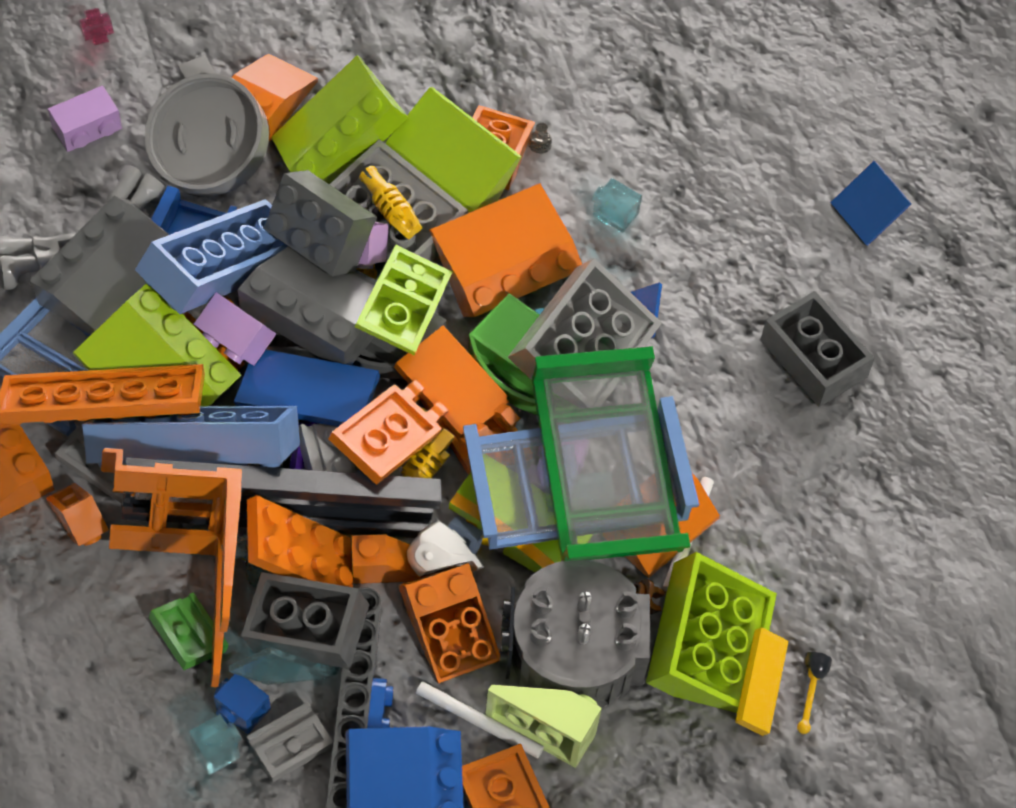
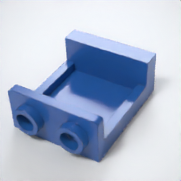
(176, 214)

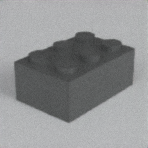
(319, 222)
(817, 348)
(306, 619)

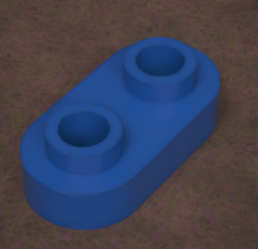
(380, 698)

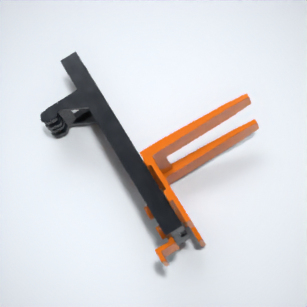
(218, 498)

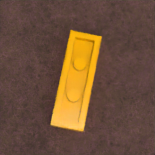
(762, 681)

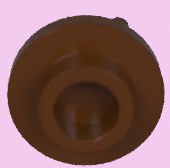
(647, 587)

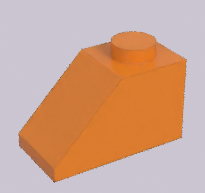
(78, 514)
(380, 560)

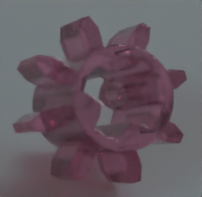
(96, 26)

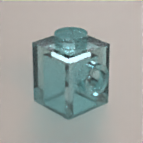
(616, 205)
(215, 743)

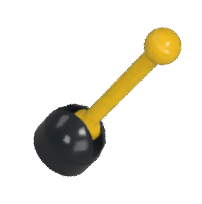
(816, 667)

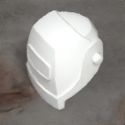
(438, 549)

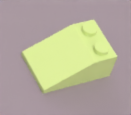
(550, 717)

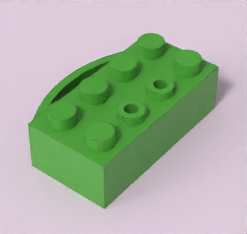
(494, 341)

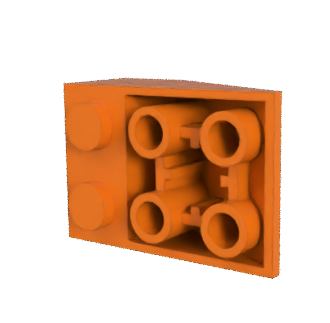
(450, 621)

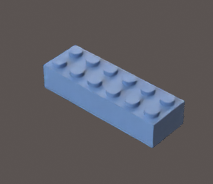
(209, 257)
(213, 436)

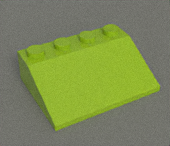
(339, 123)
(454, 151)
(155, 335)
(708, 632)

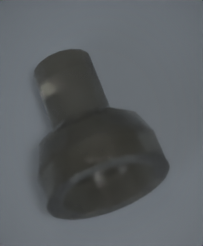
(540, 140)

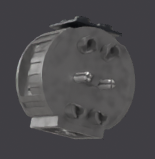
(578, 631)

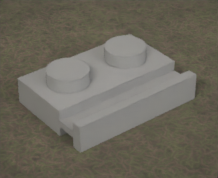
(319, 452)
(290, 741)

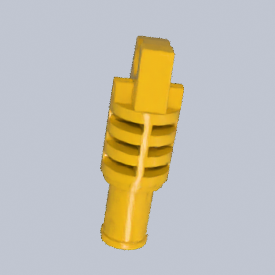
(391, 203)
(429, 458)

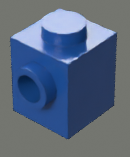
(241, 702)

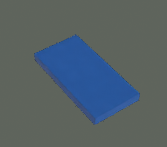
(319, 388)

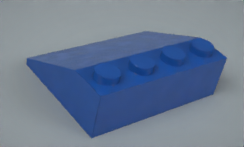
(404, 768)

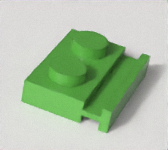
(186, 630)

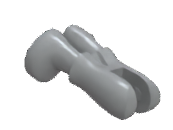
(146, 188)
(14, 265)

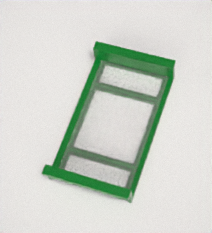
(605, 455)

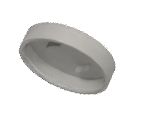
(206, 135)

